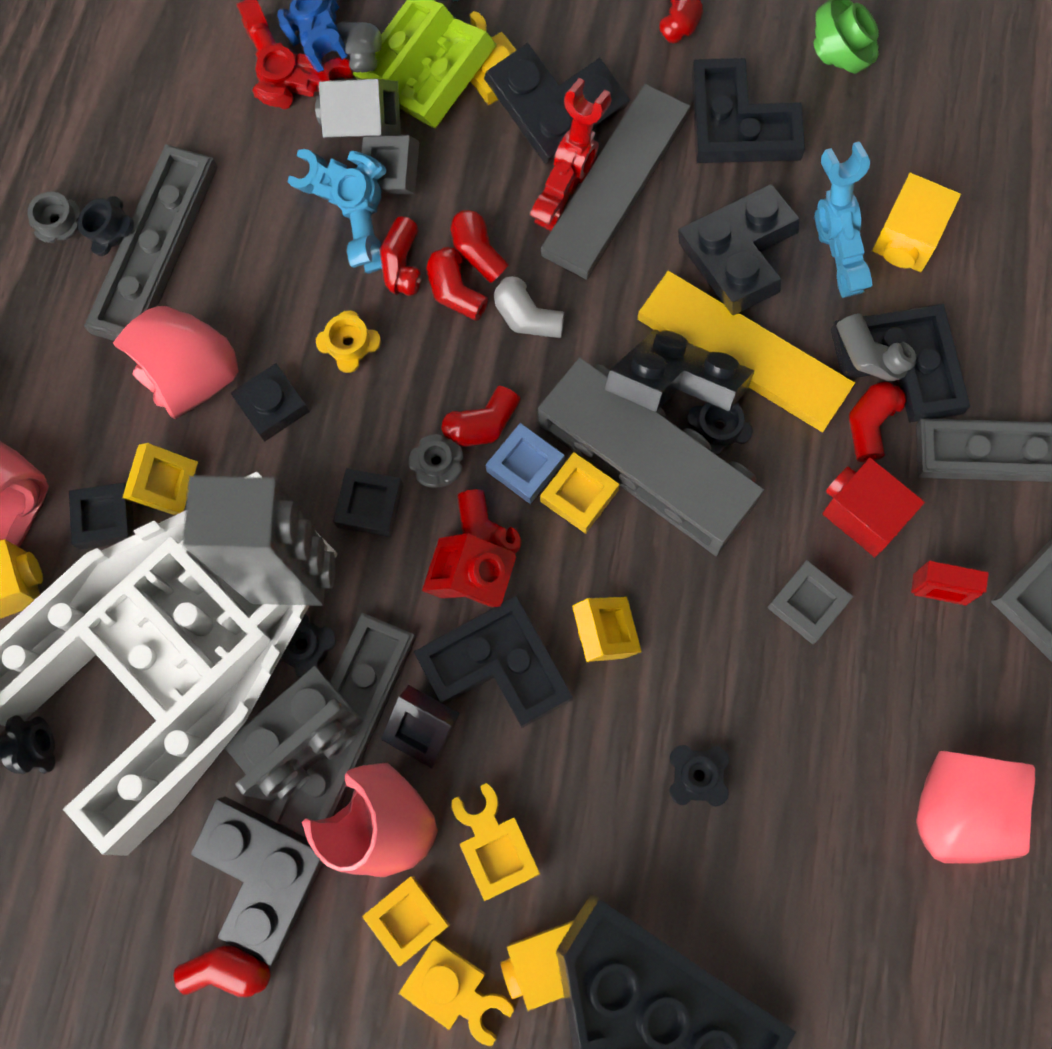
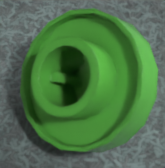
(846, 35)

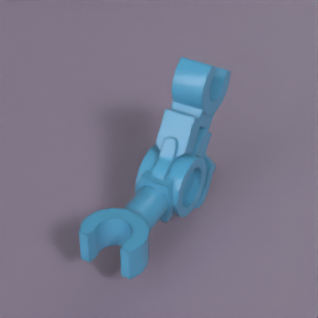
(354, 193)
(840, 220)

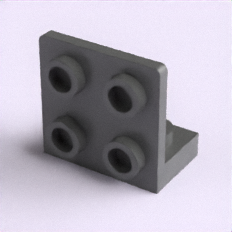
(292, 736)

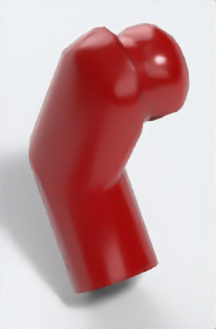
(682, 19)
(472, 242)
(394, 258)
(447, 284)
(867, 416)
(481, 425)
(476, 522)
(225, 969)

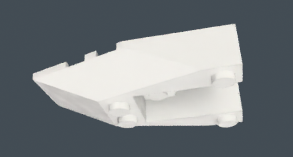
(174, 641)

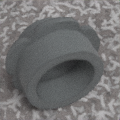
(45, 209)
(443, 473)

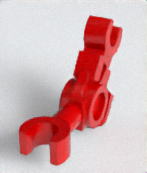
(280, 69)
(573, 157)

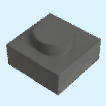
(399, 158)
(810, 602)

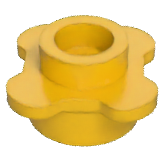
(345, 326)

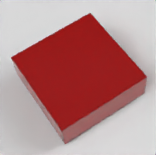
(949, 583)

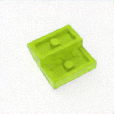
(429, 58)

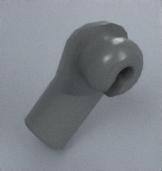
(361, 43)
(872, 357)

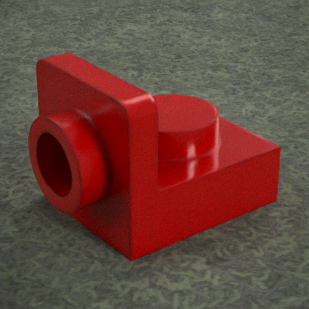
(469, 569)

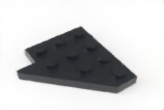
(643, 994)

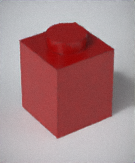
(870, 505)

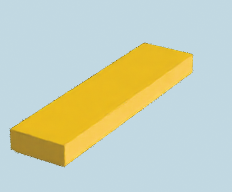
(780, 369)

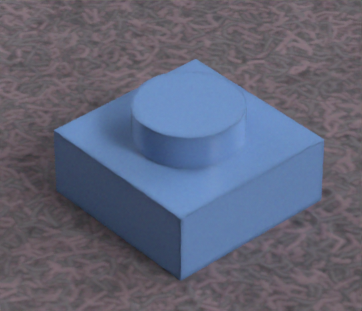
(525, 463)

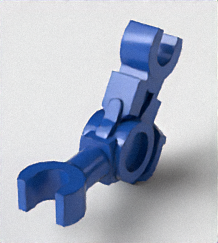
(317, 28)

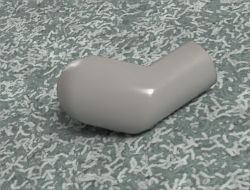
(521, 312)

